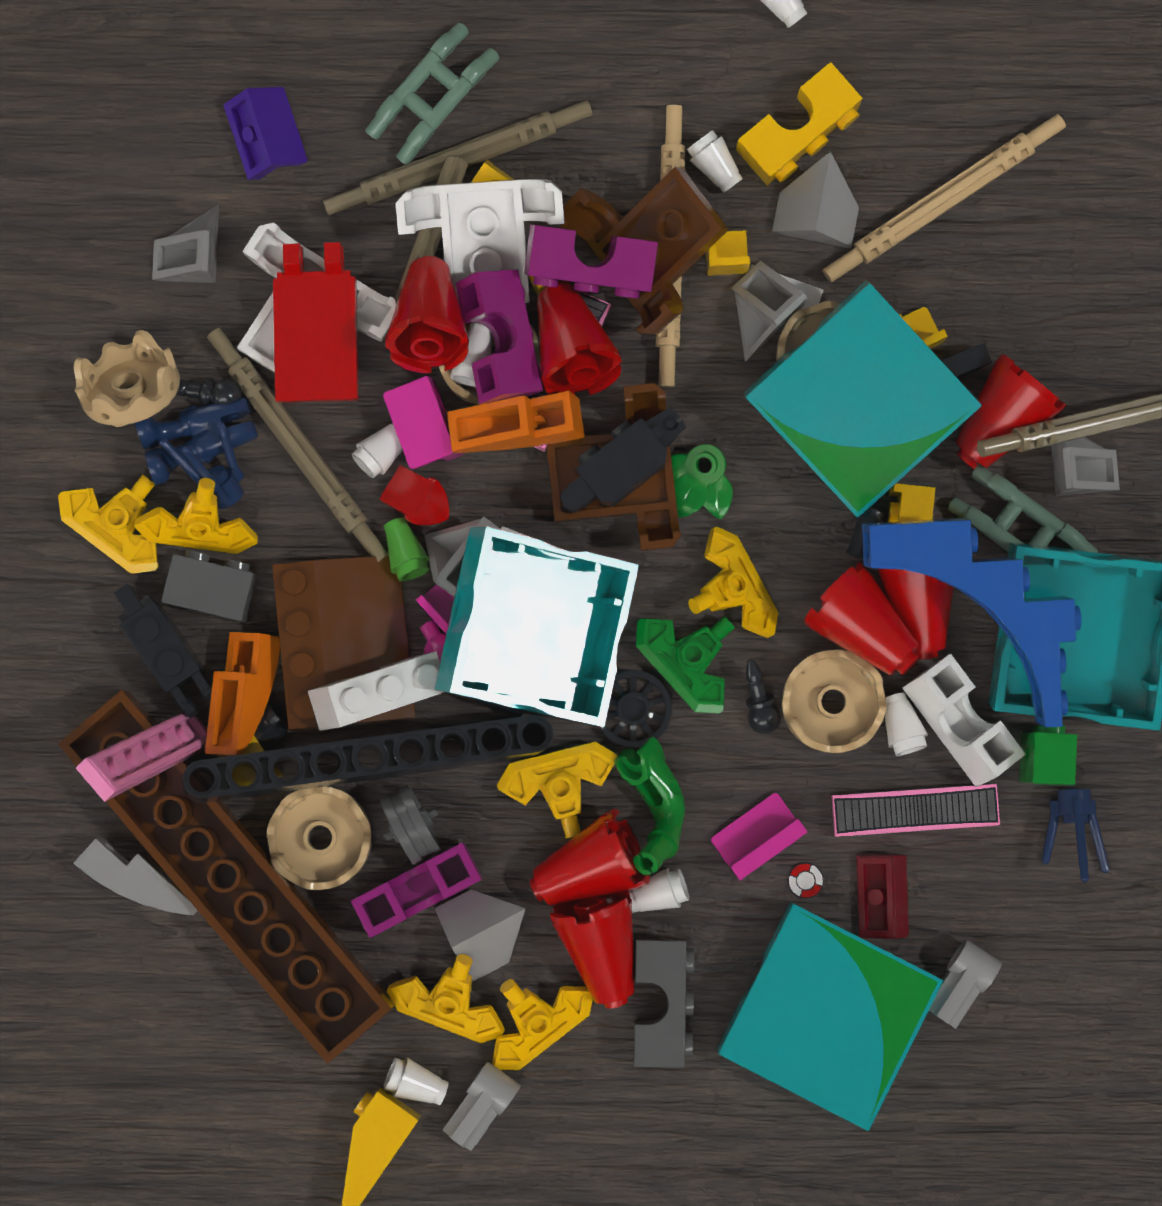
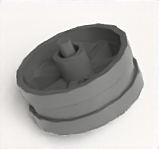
(410, 824)

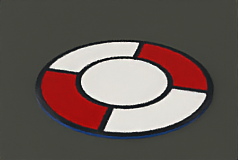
(805, 880)

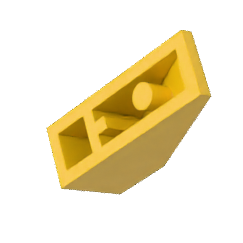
(375, 1139)

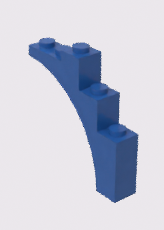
(996, 584)

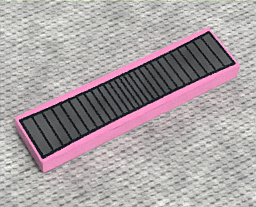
(915, 810)

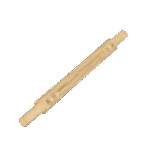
(671, 155)
(944, 198)

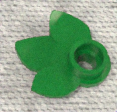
(701, 488)

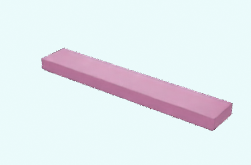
(143, 755)

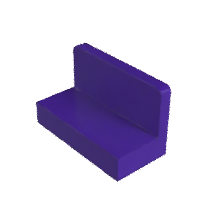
(264, 131)

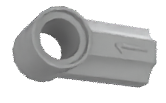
(968, 974)
(486, 1098)

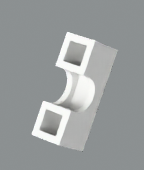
(375, 691)
(977, 746)

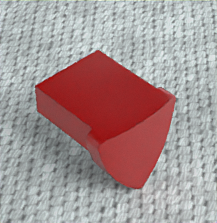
(418, 498)

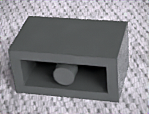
(210, 587)

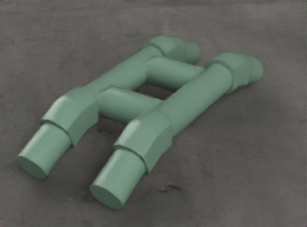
(431, 117)
(1017, 503)

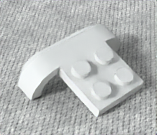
(481, 221)
(266, 251)

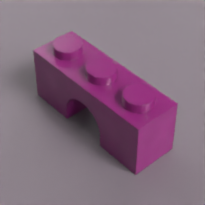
(626, 267)
(499, 304)
(416, 889)

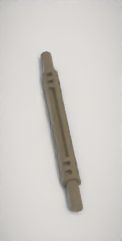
(472, 151)
(1075, 426)
(297, 445)

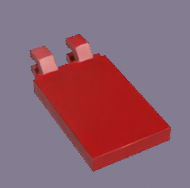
(315, 329)

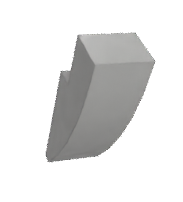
(134, 879)

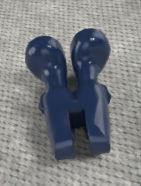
(202, 426)

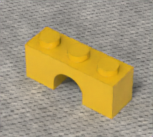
(774, 150)

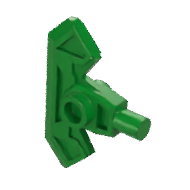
(686, 660)

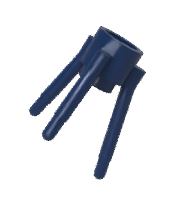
(226, 480)
(1076, 809)

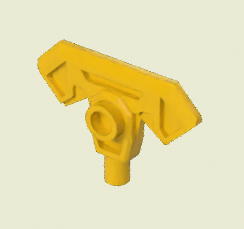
(112, 524)
(197, 525)
(736, 585)
(559, 779)
(448, 1003)
(538, 1022)

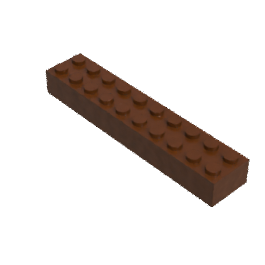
(239, 891)

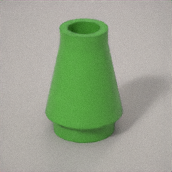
(405, 552)

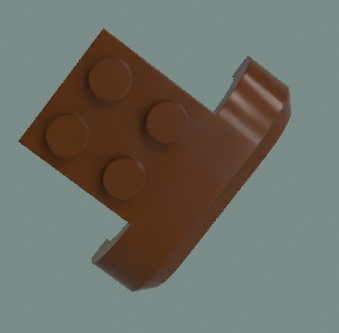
(669, 214)
(651, 502)

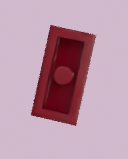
(882, 896)

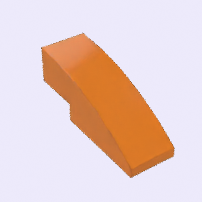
(516, 423)
(241, 692)

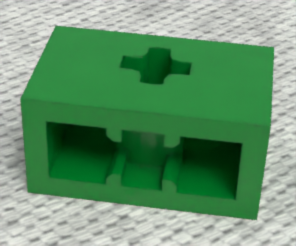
(1048, 756)

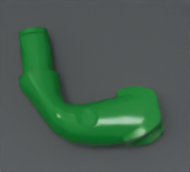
(662, 794)

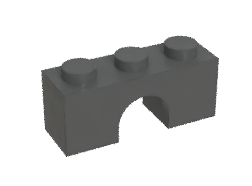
(664, 1039)

